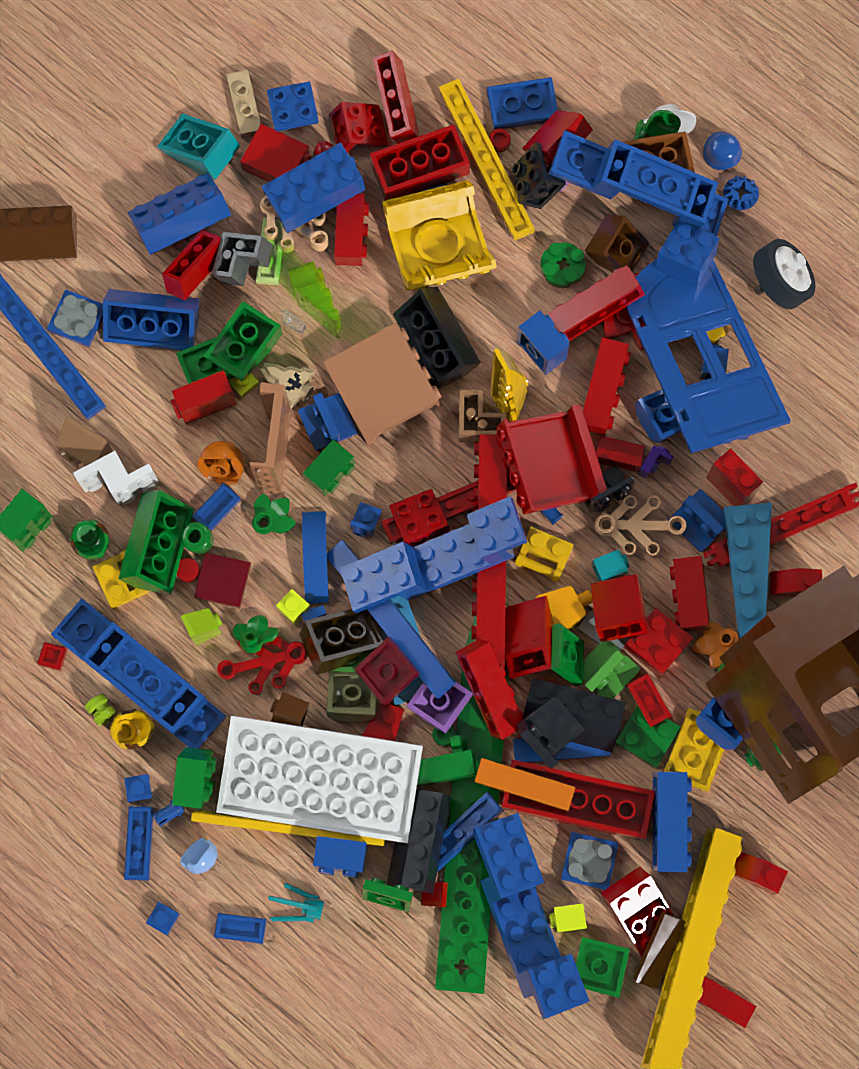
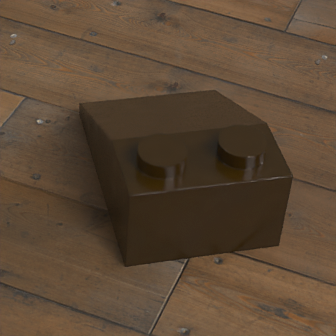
(340, 638)

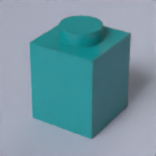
(610, 566)

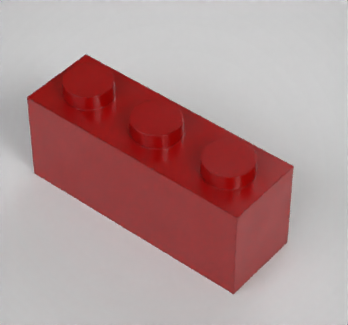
(351, 231)
(191, 265)
(690, 594)

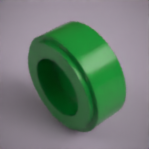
(441, 738)

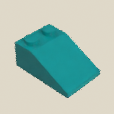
(199, 145)

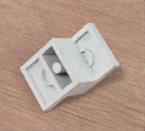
(120, 483)

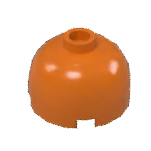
(222, 461)

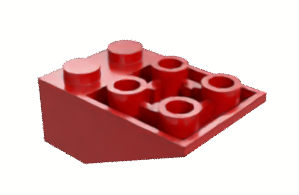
(528, 637)
(636, 906)

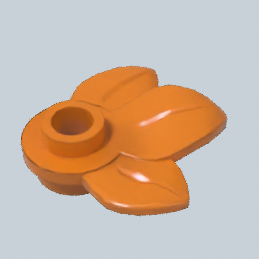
(712, 643)

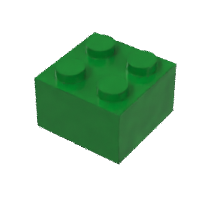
(23, 520)
(193, 777)

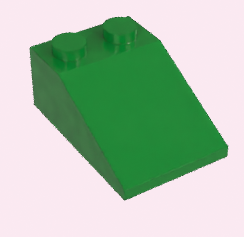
(244, 341)

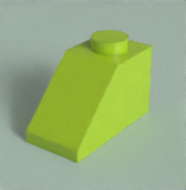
(202, 625)

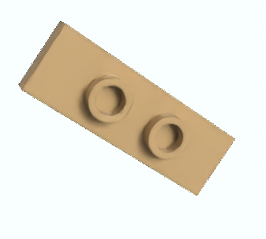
(244, 102)

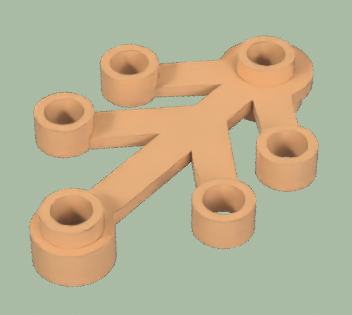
(313, 237)
(635, 525)

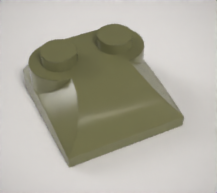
(349, 698)

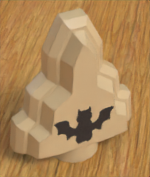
(296, 381)

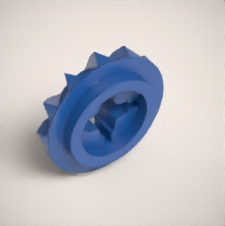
(748, 200)

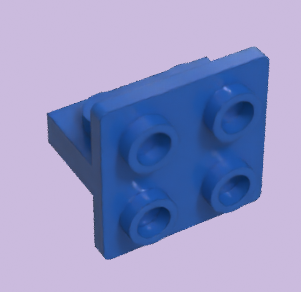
(292, 106)
(327, 421)
(703, 520)

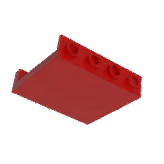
(551, 460)

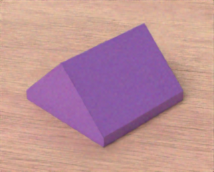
(439, 711)

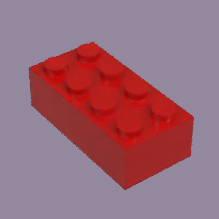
(420, 163)

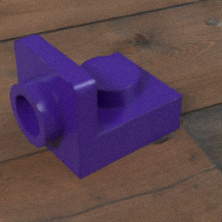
(651, 463)

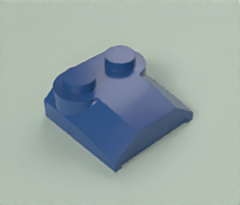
(657, 417)
(717, 726)

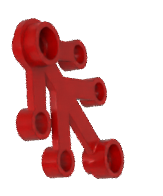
(267, 661)

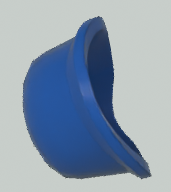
(722, 151)

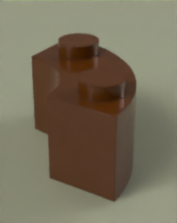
(289, 710)

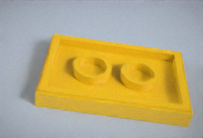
(694, 753)

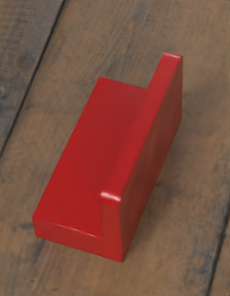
(619, 453)
(649, 700)

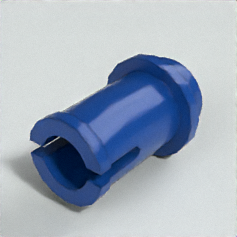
(552, 515)
(168, 813)

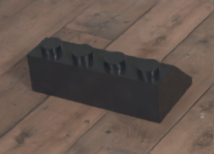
(436, 337)
(596, 713)
(417, 861)

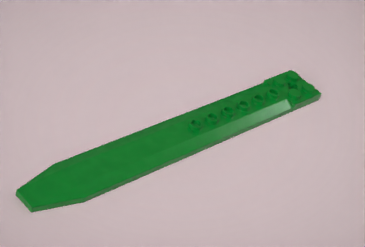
(467, 911)

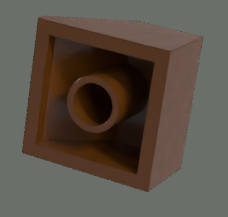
(616, 244)

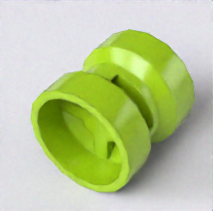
(100, 710)

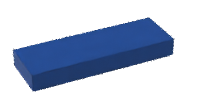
(139, 843)

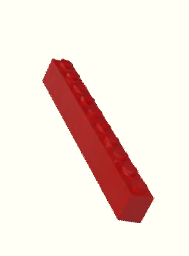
(492, 581)

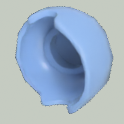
(199, 856)

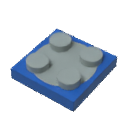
(76, 318)
(589, 861)

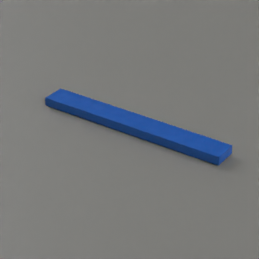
(48, 352)
(400, 630)

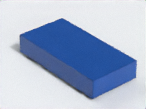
(217, 507)
(240, 928)

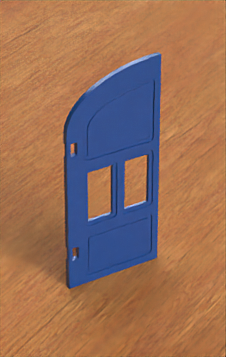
(728, 403)

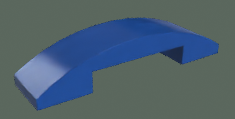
(315, 557)

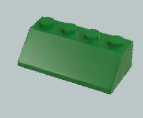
(155, 543)

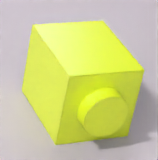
(292, 607)
(568, 918)

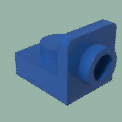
(365, 520)

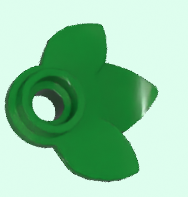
(273, 512)
(254, 633)

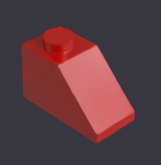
(793, 581)
(760, 873)

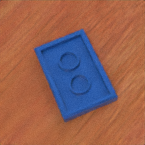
(521, 103)

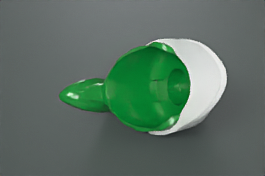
(664, 121)

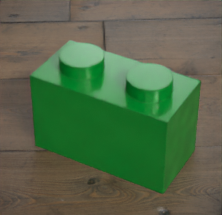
(329, 468)

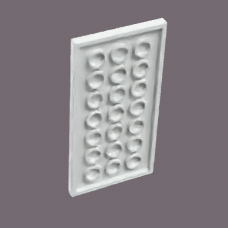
(319, 779)

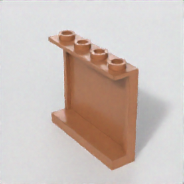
(382, 382)
(277, 408)

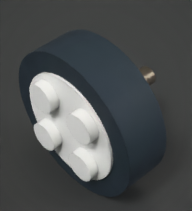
(783, 274)

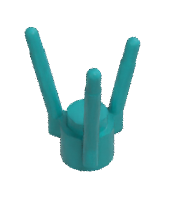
(311, 907)

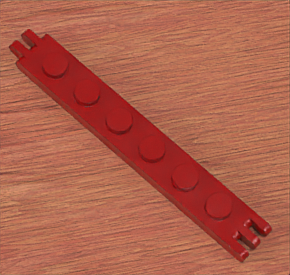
(797, 520)

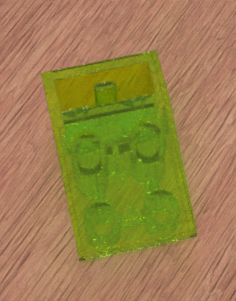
(314, 297)

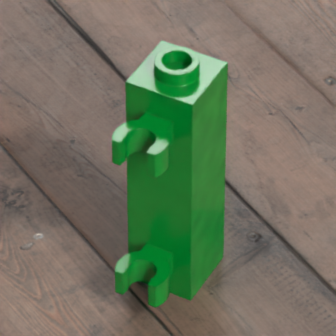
(448, 767)

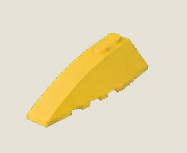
(507, 385)

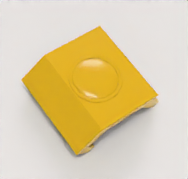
(437, 236)

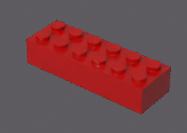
(594, 805)

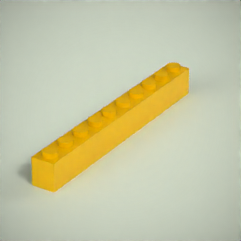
(692, 952)

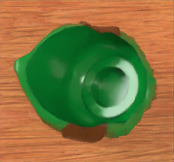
(89, 539)

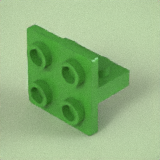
(608, 670)

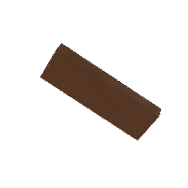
(659, 950)

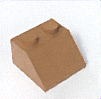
(81, 444)

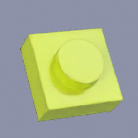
(245, 386)

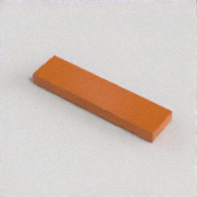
(525, 784)

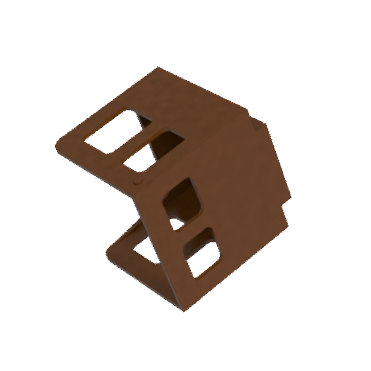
(784, 676)

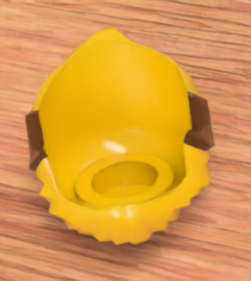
(131, 729)

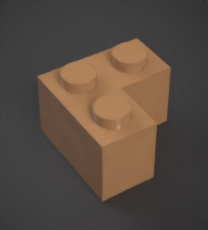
(473, 420)

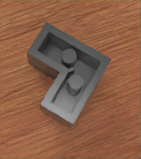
(237, 253)

